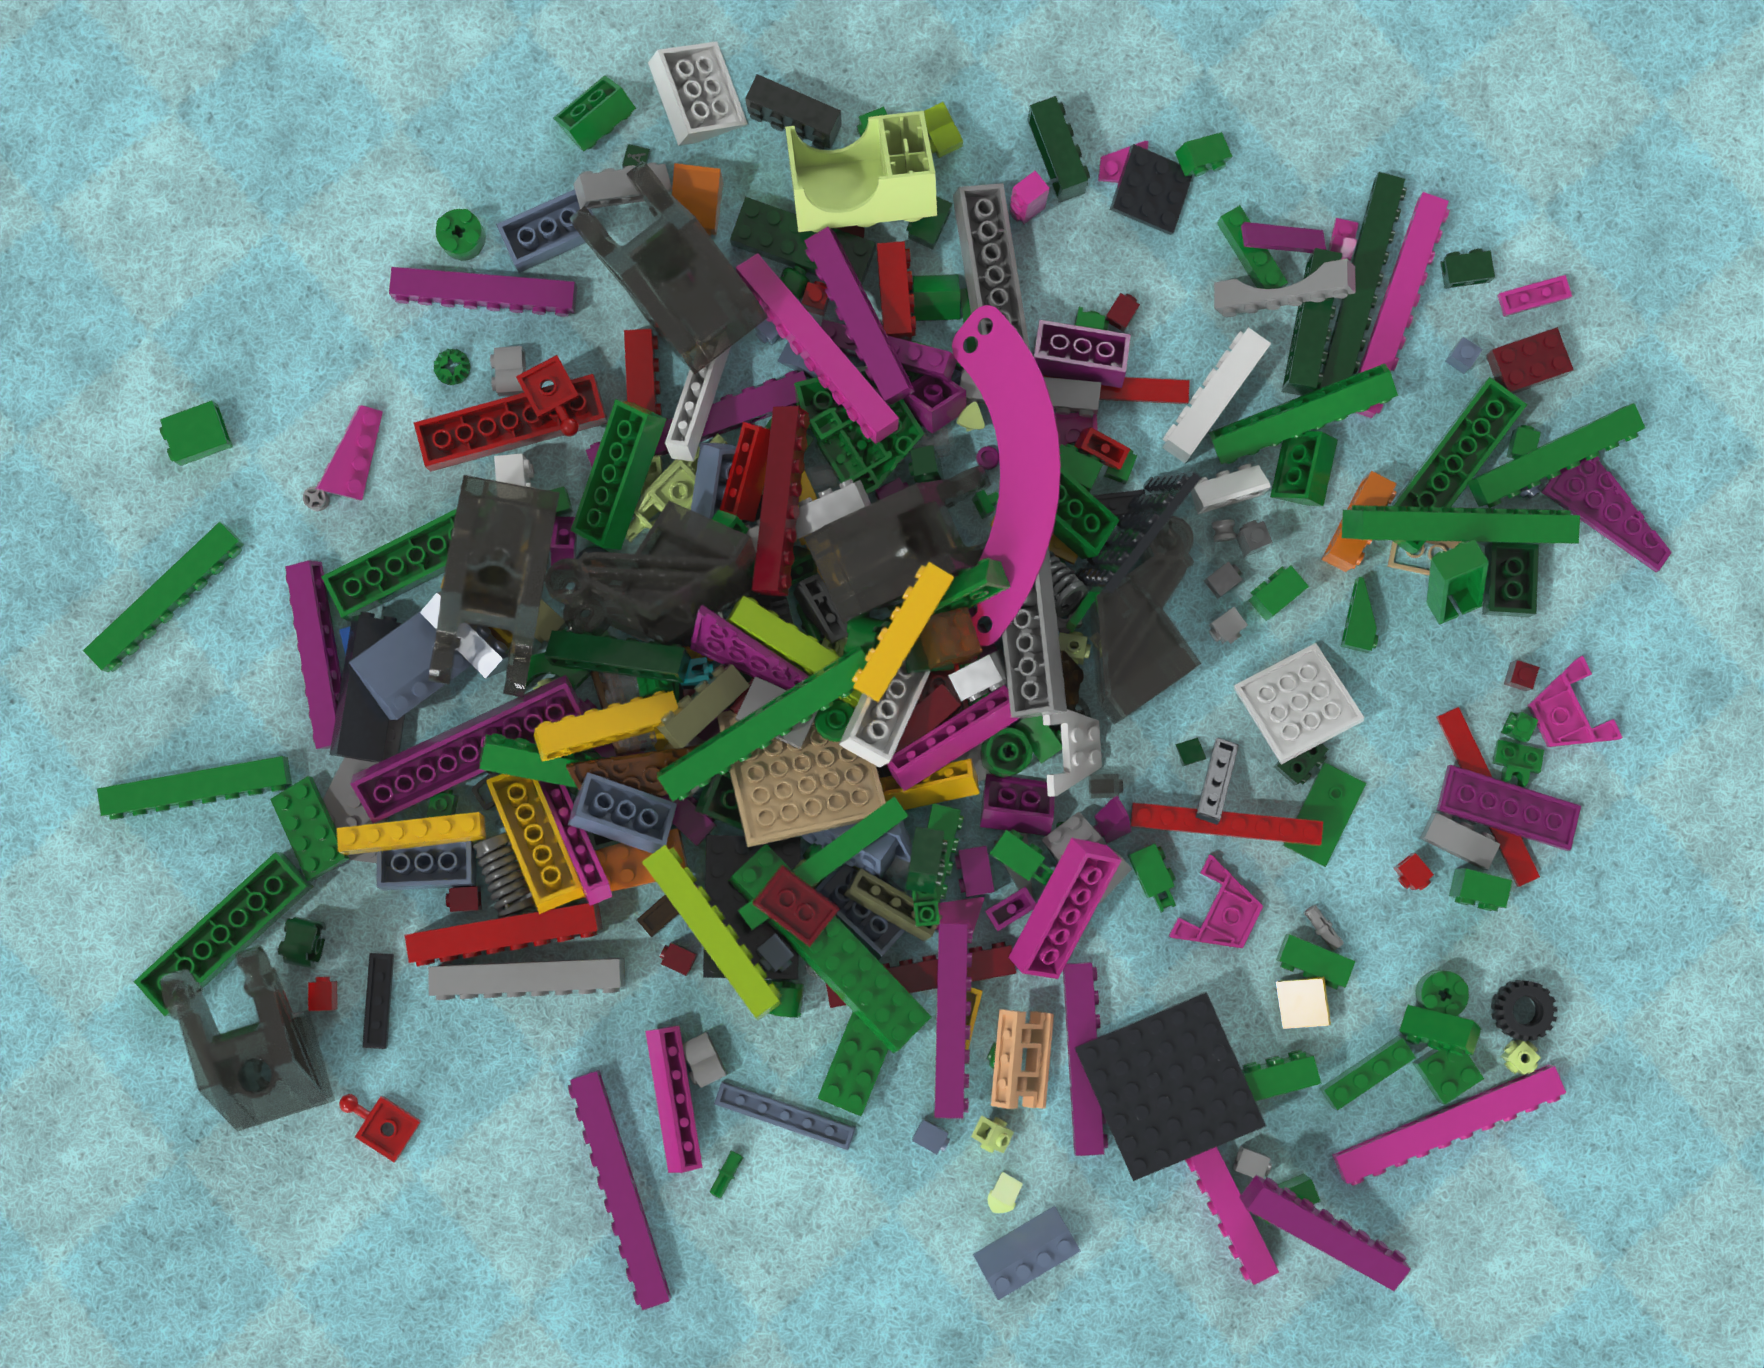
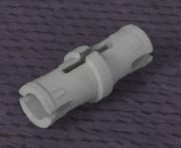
(1323, 927)

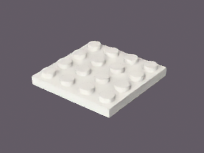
(1298, 703)

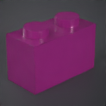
(975, 871)

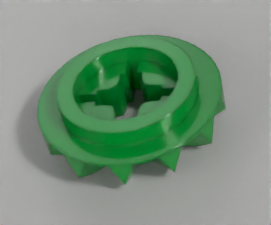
(460, 372)

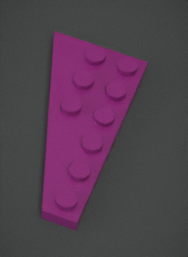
(1608, 510)
(729, 645)

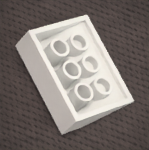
(696, 92)

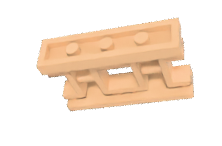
(1008, 1078)

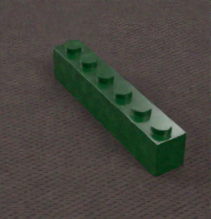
(617, 656)

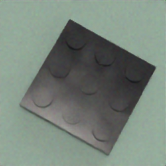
(1151, 190)

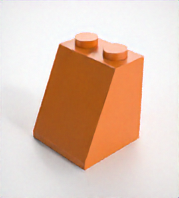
(700, 193)

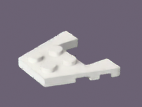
(1080, 749)

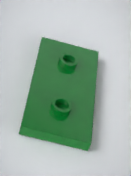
(1330, 801)

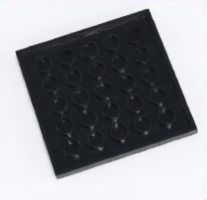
(1136, 530)
(1170, 1086)

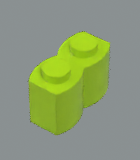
(942, 130)

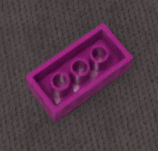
(1081, 353)

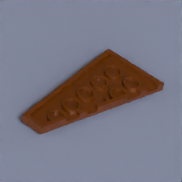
(633, 770)

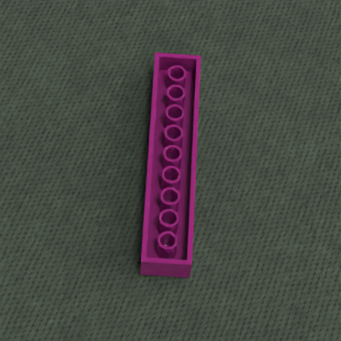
(457, 752)

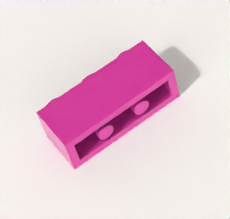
(1028, 198)

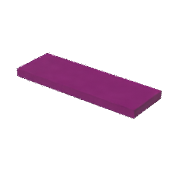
(1509, 808)

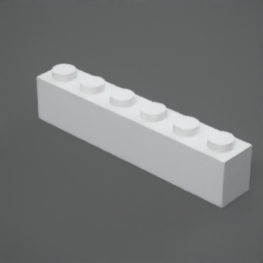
(694, 409)

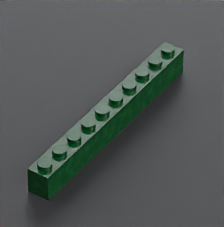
(1368, 260)

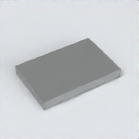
(762, 693)

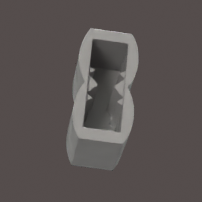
(507, 364)
(703, 1060)

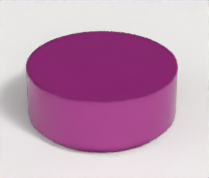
(987, 457)

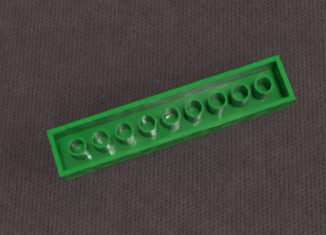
(1460, 524)
(843, 964)

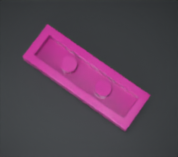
(1534, 295)

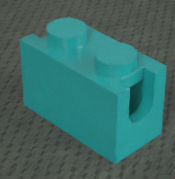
(698, 670)

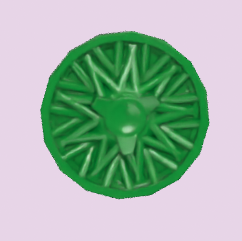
(834, 720)

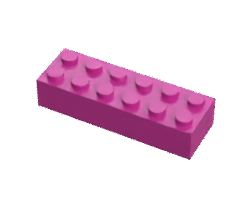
(1064, 908)

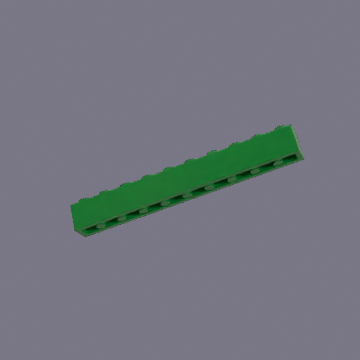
(762, 726)

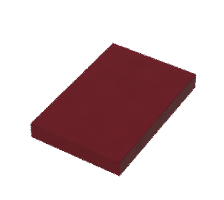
(795, 905)

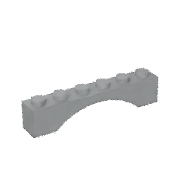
(1330, 280)

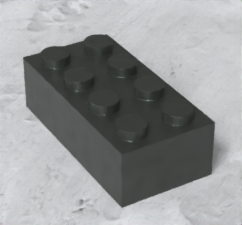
(787, 107)

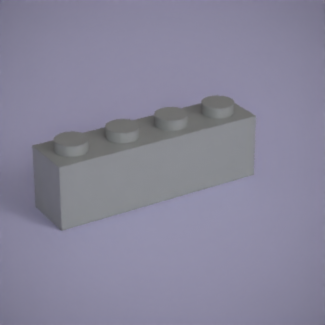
(613, 186)

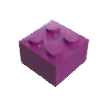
(935, 402)

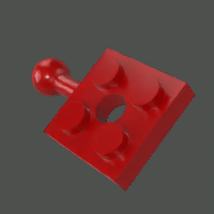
(562, 394)
(371, 1130)

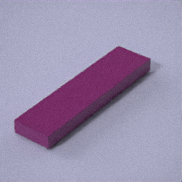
(1282, 237)

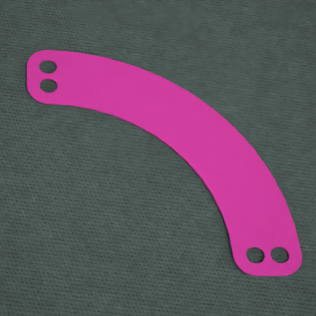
(1027, 457)

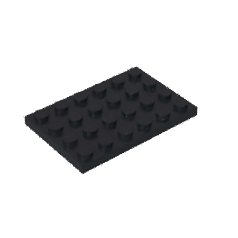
(724, 858)

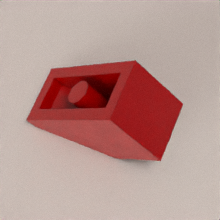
(1103, 447)

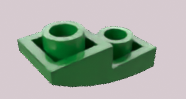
(925, 908)

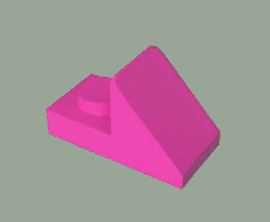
(1343, 238)

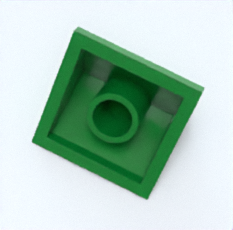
(936, 297)

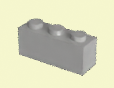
(1460, 840)

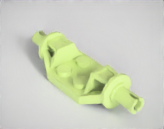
(673, 485)

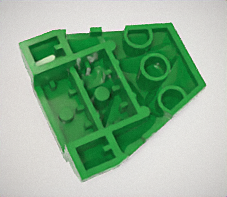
(856, 456)

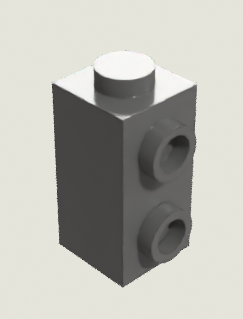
(1253, 538)

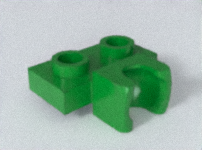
(1517, 761)

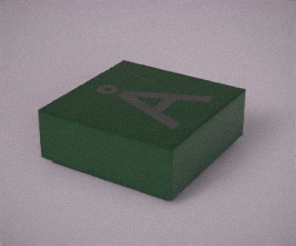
(635, 155)

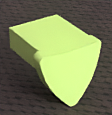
(971, 418)
(1004, 1194)

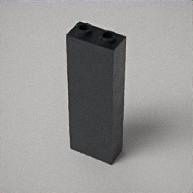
(359, 719)

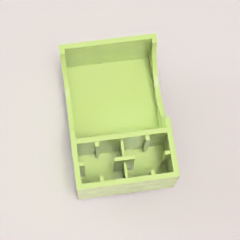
(870, 182)

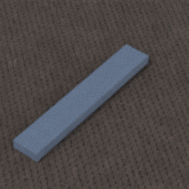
(784, 1115)

